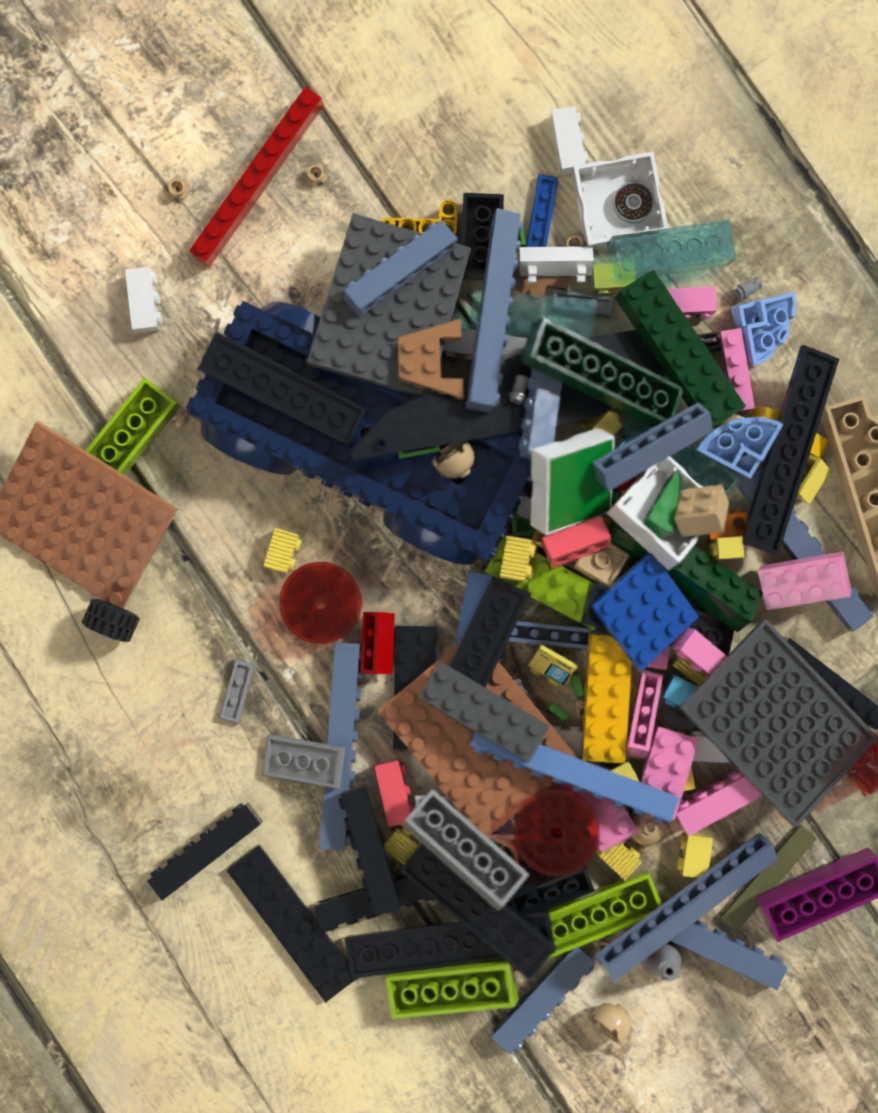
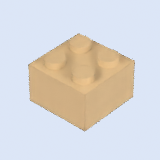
(702, 510)

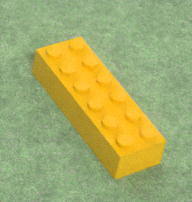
(606, 700)

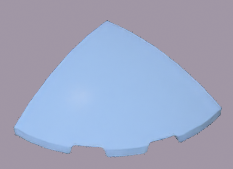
(764, 324)
(741, 443)

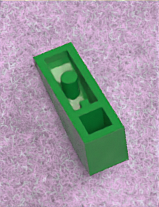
(661, 515)

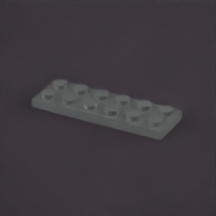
(484, 712)

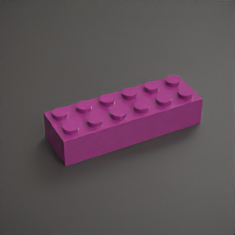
(820, 895)

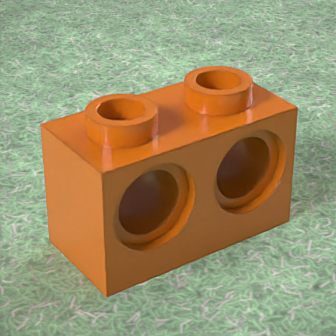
(729, 528)

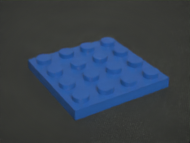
(644, 611)

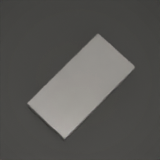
(304, 761)

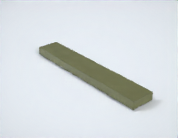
(769, 878)

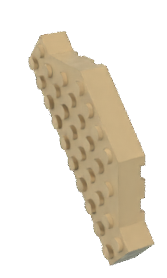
(854, 447)

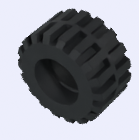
(110, 620)

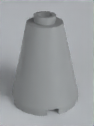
(664, 963)

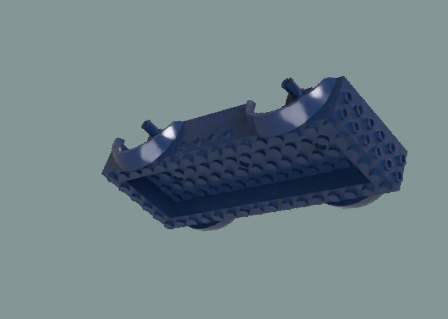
(416, 500)

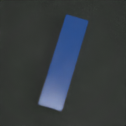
(542, 211)

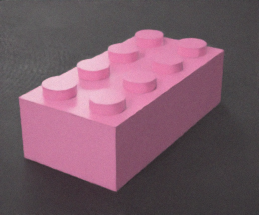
(805, 580)
(668, 761)
(715, 802)
(614, 821)

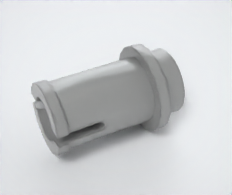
(747, 288)
(517, 394)

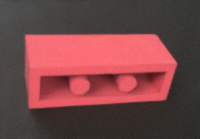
(576, 542)
(394, 791)

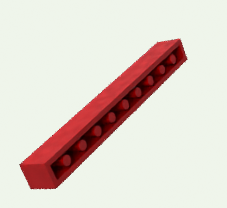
(256, 177)

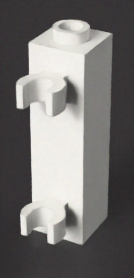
(555, 262)

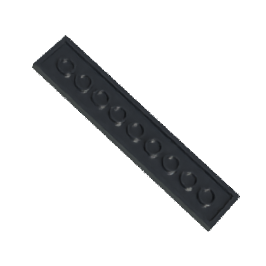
(790, 450)
(426, 947)

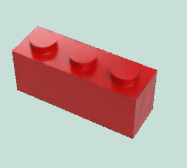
(377, 643)

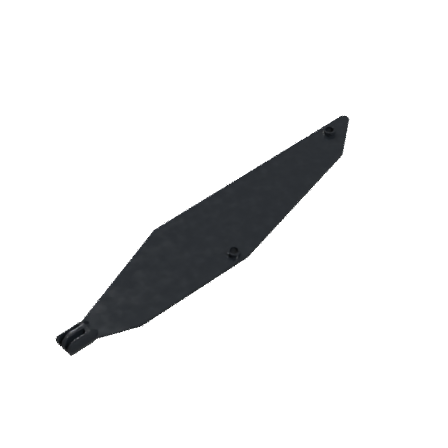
(446, 420)

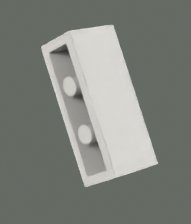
(568, 138)
(143, 299)

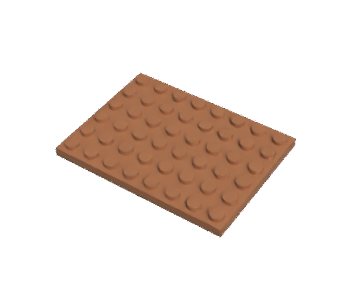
(81, 516)
(476, 783)

